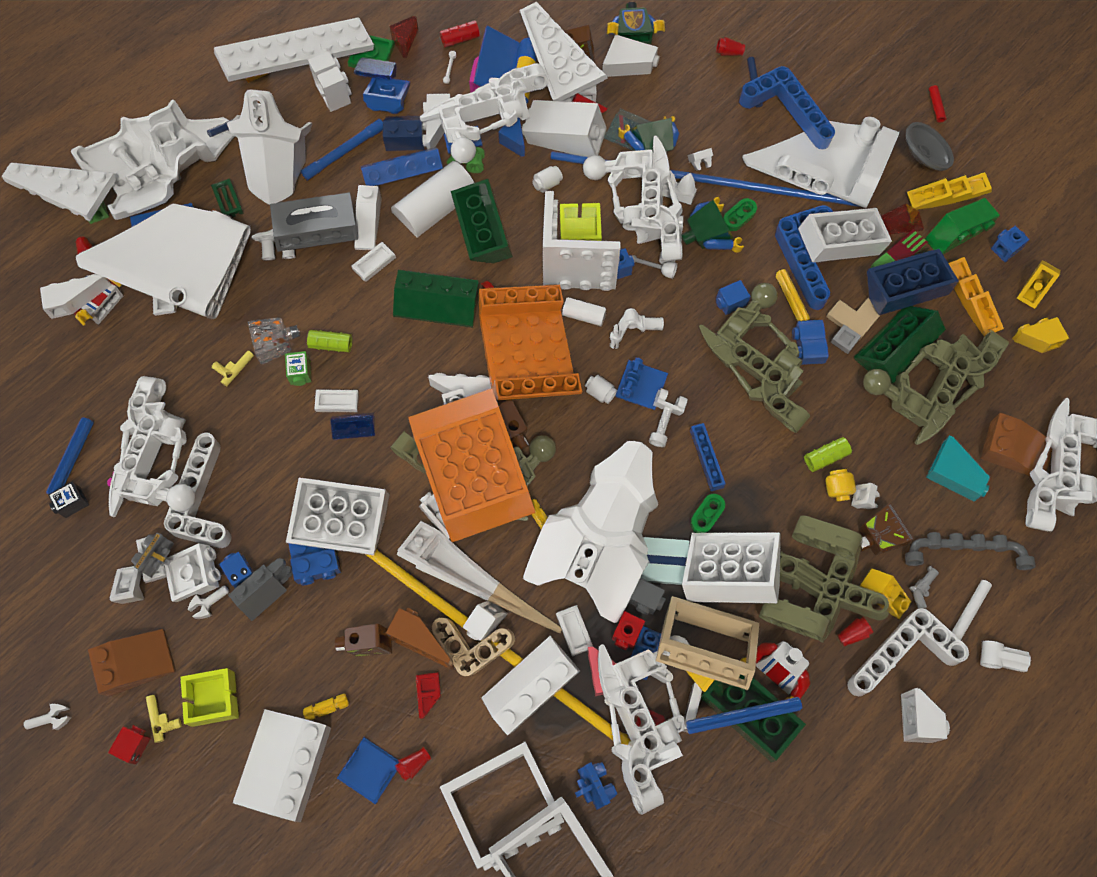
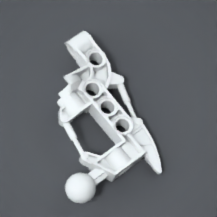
(499, 96)
(636, 218)
(150, 429)
(1080, 488)
(621, 679)

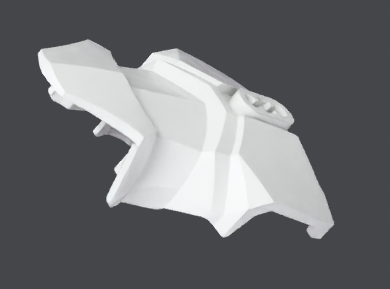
(165, 141)
(607, 522)

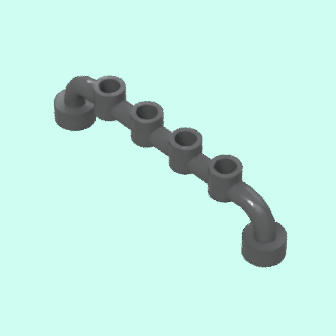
(977, 543)

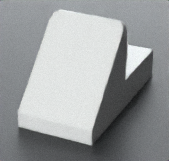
(126, 586)

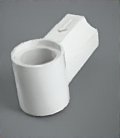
(997, 656)

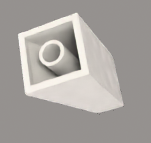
(565, 127)

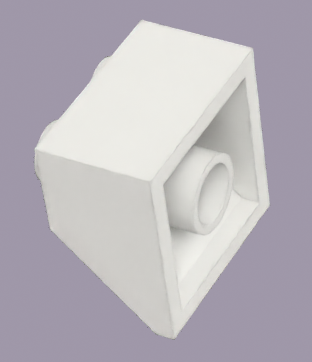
(922, 718)

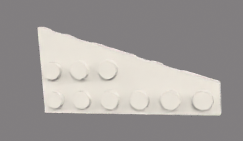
(562, 59)
(67, 188)

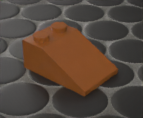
(1014, 445)
(412, 634)
(130, 662)

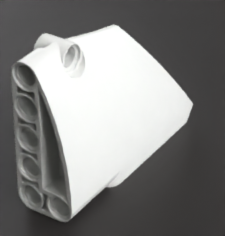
(845, 169)

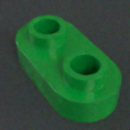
(738, 216)
(706, 514)

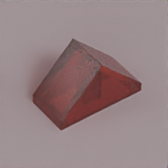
(404, 34)
(903, 220)

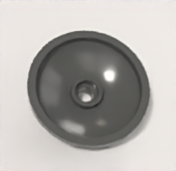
(929, 147)

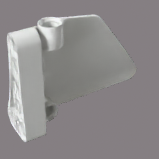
(174, 254)

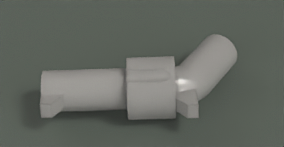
(922, 586)

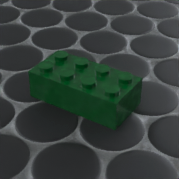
(767, 735)

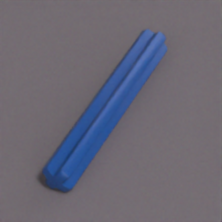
(70, 455)

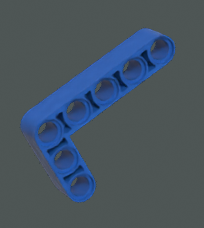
(795, 99)
(800, 254)

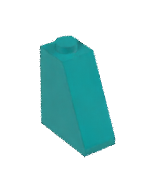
(958, 471)

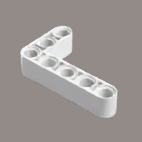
(202, 476)
(900, 647)

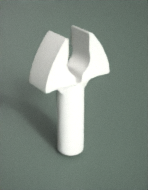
(206, 603)
(49, 718)

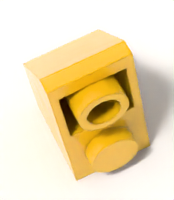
(1042, 336)
(889, 587)

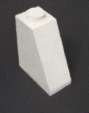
(629, 58)

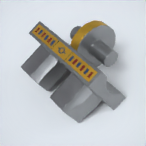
(154, 555)

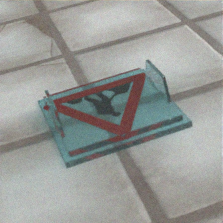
(620, 120)

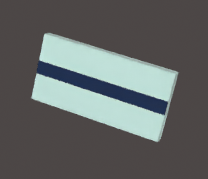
(666, 560)

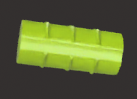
(329, 341)
(827, 454)

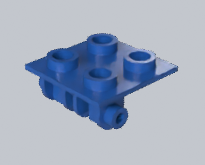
(640, 383)

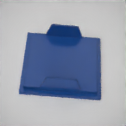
(369, 770)

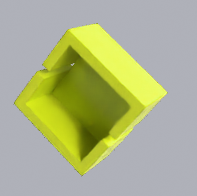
(584, 228)
(211, 697)

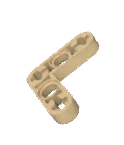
(465, 652)

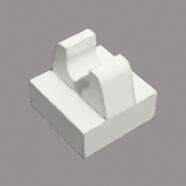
(704, 155)
(865, 496)

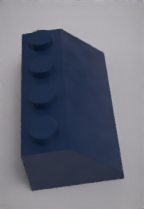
(910, 281)

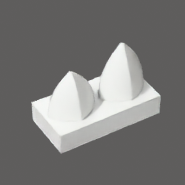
(684, 189)

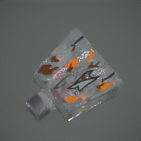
(271, 338)

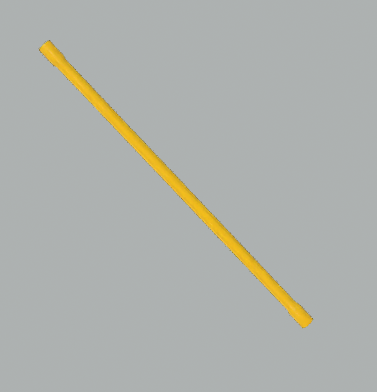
(508, 655)

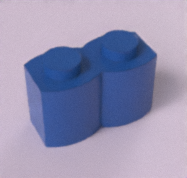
(811, 341)

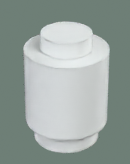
(547, 178)
(600, 389)

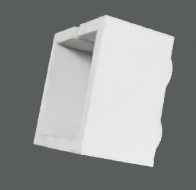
(330, 81)

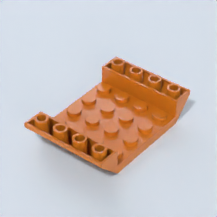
(526, 342)
(471, 465)

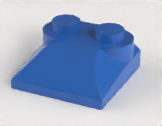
(386, 94)

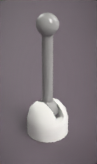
(668, 269)

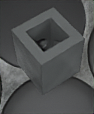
(647, 597)

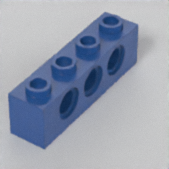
(401, 167)

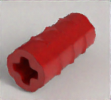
(459, 34)

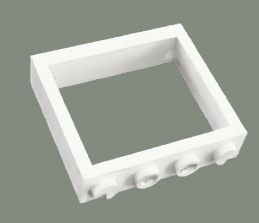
(483, 770)
(536, 821)

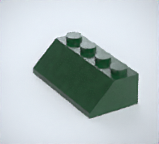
(481, 223)
(435, 298)
(901, 341)

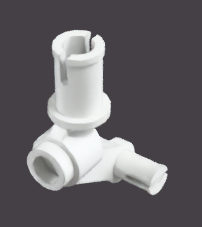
(632, 320)

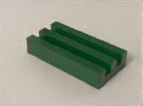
(232, 212)

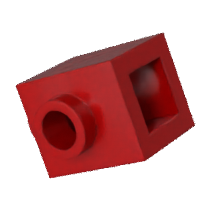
(627, 623)

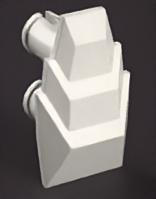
(267, 241)

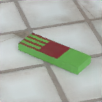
(905, 248)

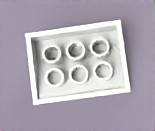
(337, 516)
(733, 568)
(282, 765)

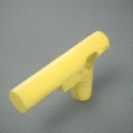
(232, 368)
(160, 720)

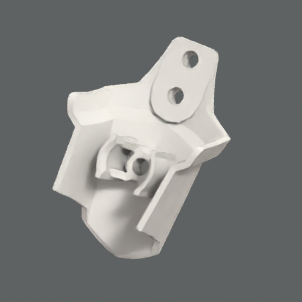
(269, 150)

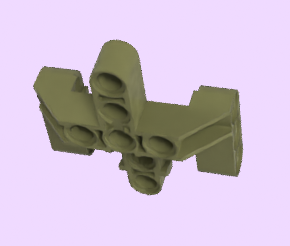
(846, 547)

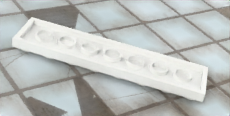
(292, 48)

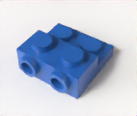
(313, 563)

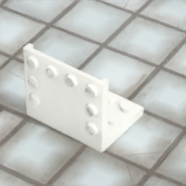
(576, 262)

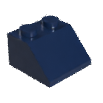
(403, 133)

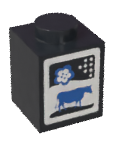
(67, 500)

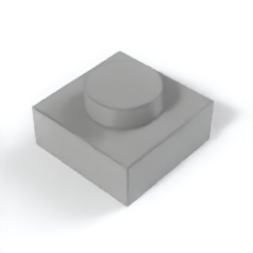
(846, 339)

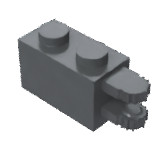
(261, 588)

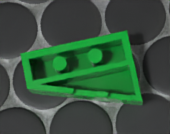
(962, 225)

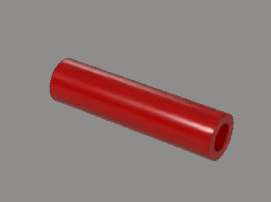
(937, 103)

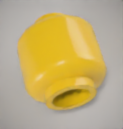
(840, 484)

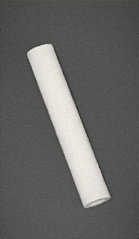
(971, 608)

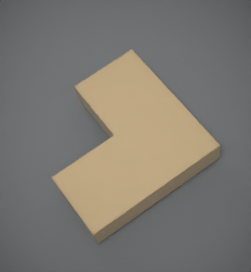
(858, 321)

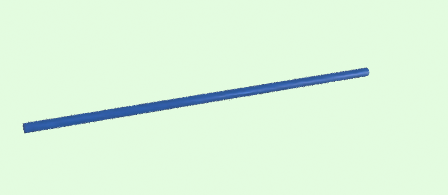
(728, 182)

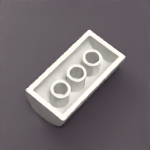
(431, 199)

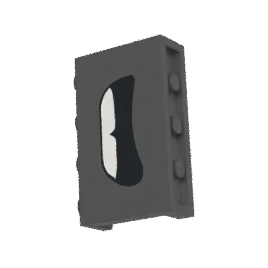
(313, 222)

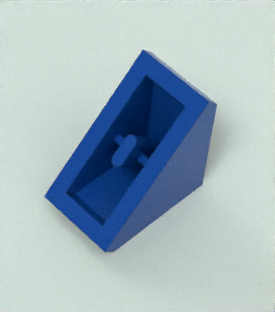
(512, 138)

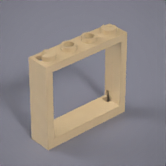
(703, 661)

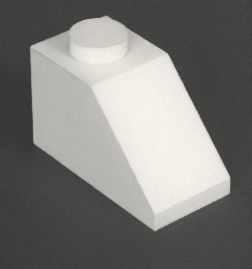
(484, 620)

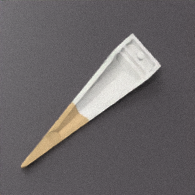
(442, 559)

